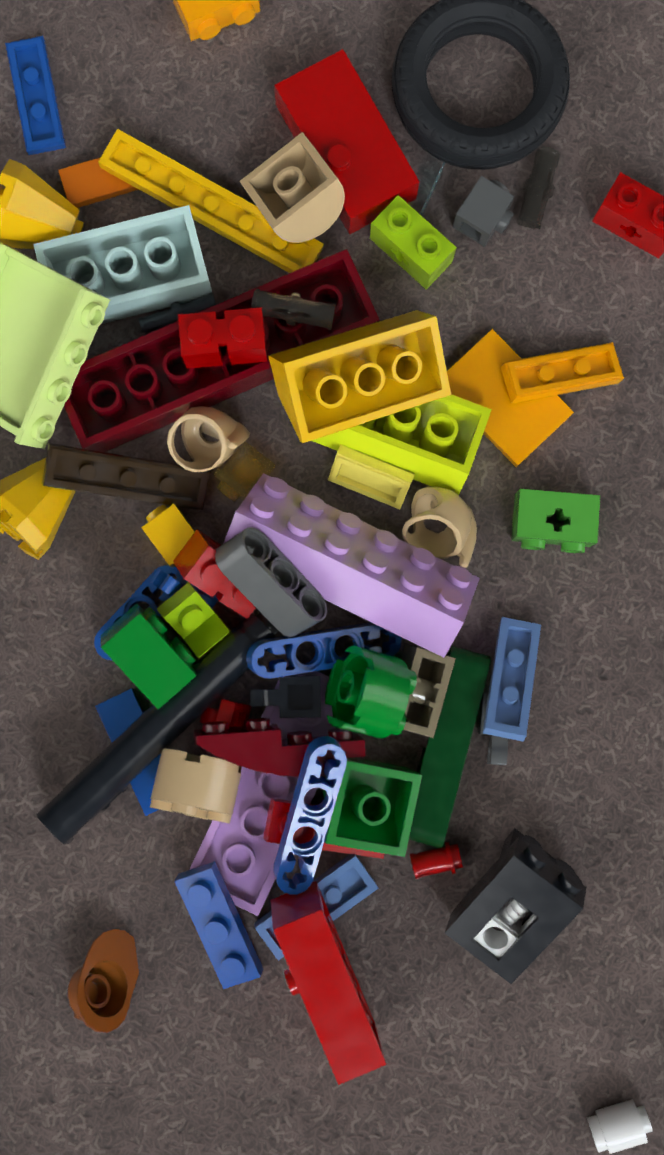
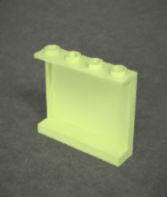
(43, 343)

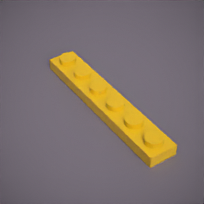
(208, 201)

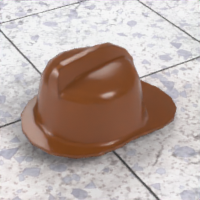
(105, 982)

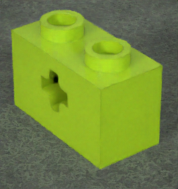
(412, 242)

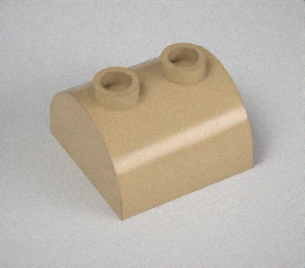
(296, 191)

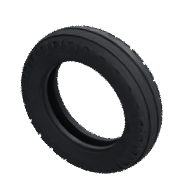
(472, 146)

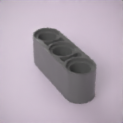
(271, 582)

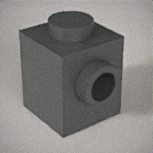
(485, 211)

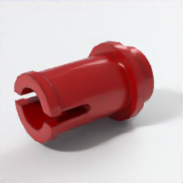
(436, 861)

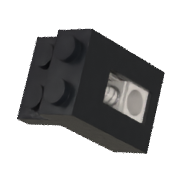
(536, 884)

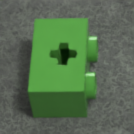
(576, 510)

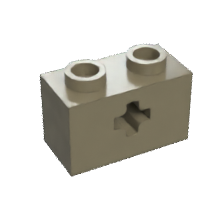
(428, 696)

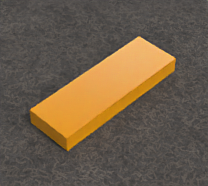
(561, 372)

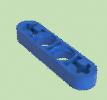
(324, 645)
(314, 816)

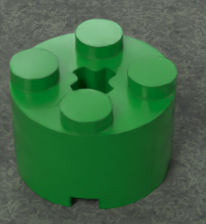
(369, 693)

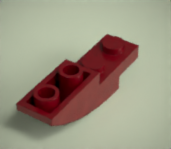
(262, 748)

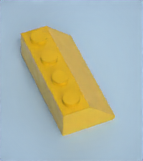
(361, 374)

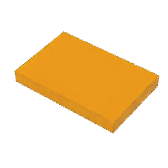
(511, 427)

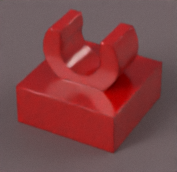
(230, 711)

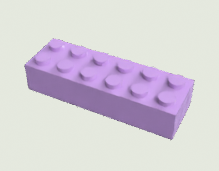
(361, 565)

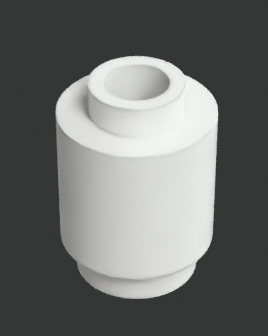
(619, 1127)

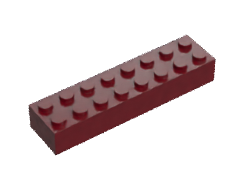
(147, 381)

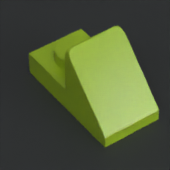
(193, 619)

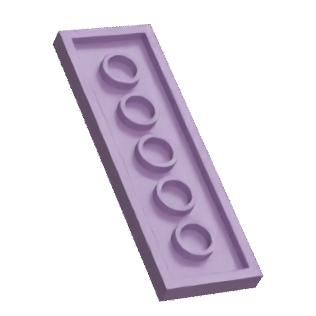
(239, 847)

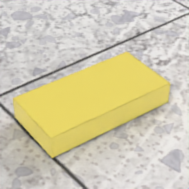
(370, 477)

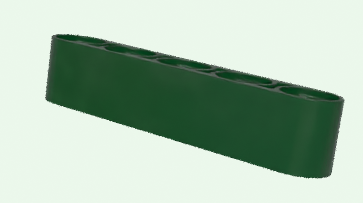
(446, 752)

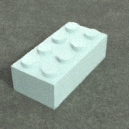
(134, 262)

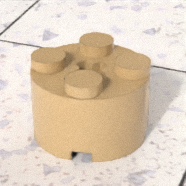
(196, 785)

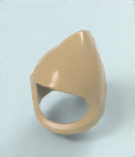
(206, 454)
(449, 508)

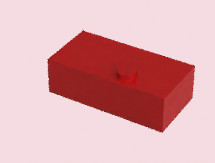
(350, 136)
(326, 983)

